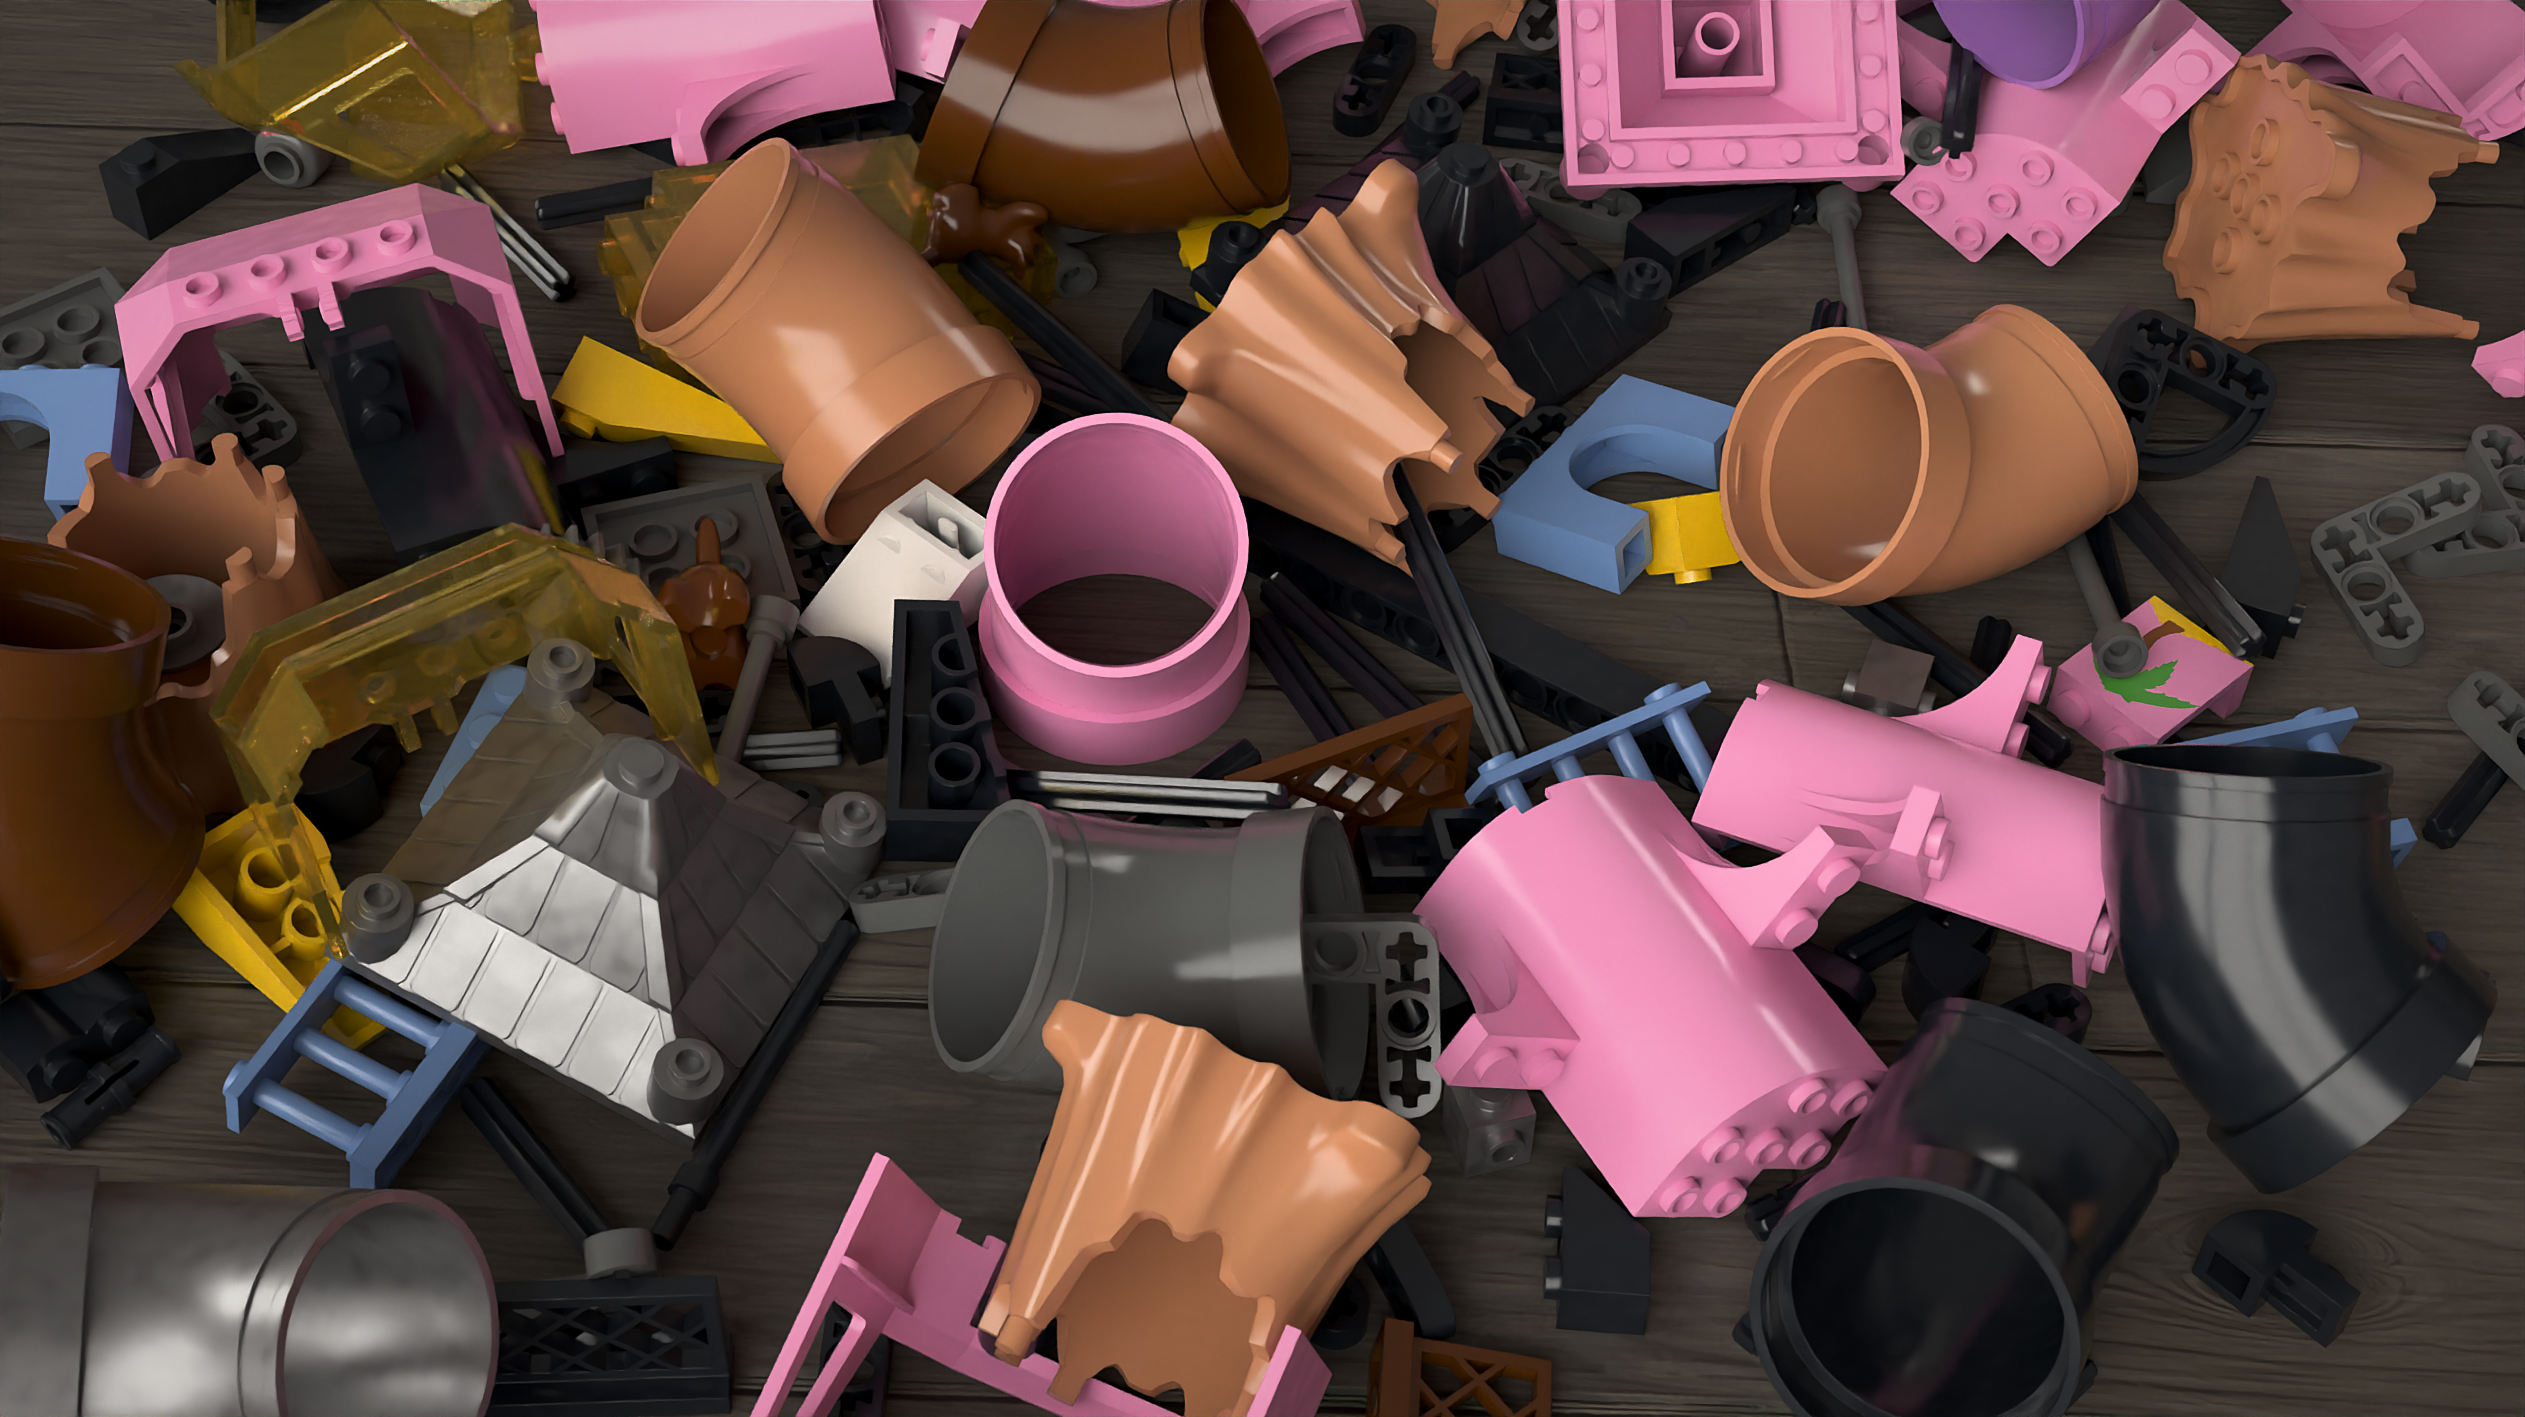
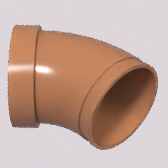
(833, 341)
(1916, 468)

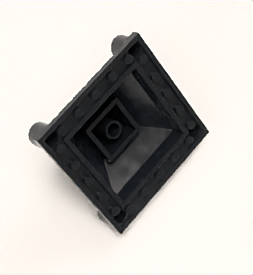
(1515, 275)

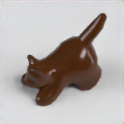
(965, 224)
(710, 610)

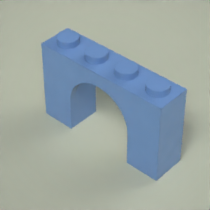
(84, 414)
(1627, 429)

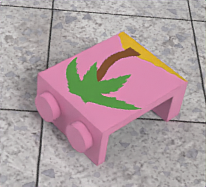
(2179, 681)

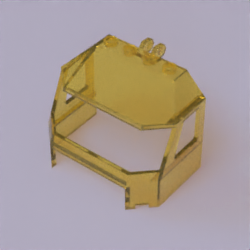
(417, 81)
(412, 648)

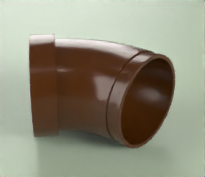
(1112, 115)
(88, 808)

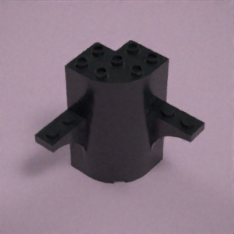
(445, 433)

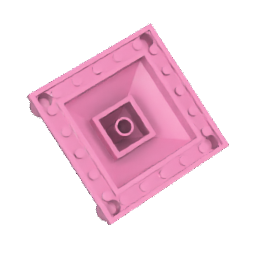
(1728, 93)

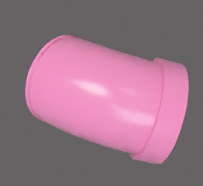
(1115, 501)

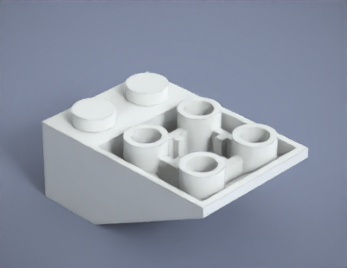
(914, 550)

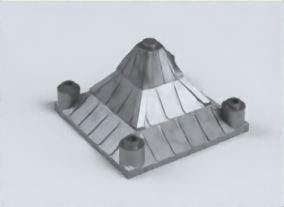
(611, 901)

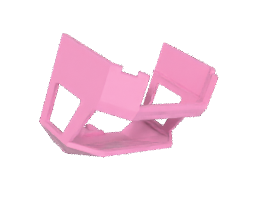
(304, 265)
(924, 1285)

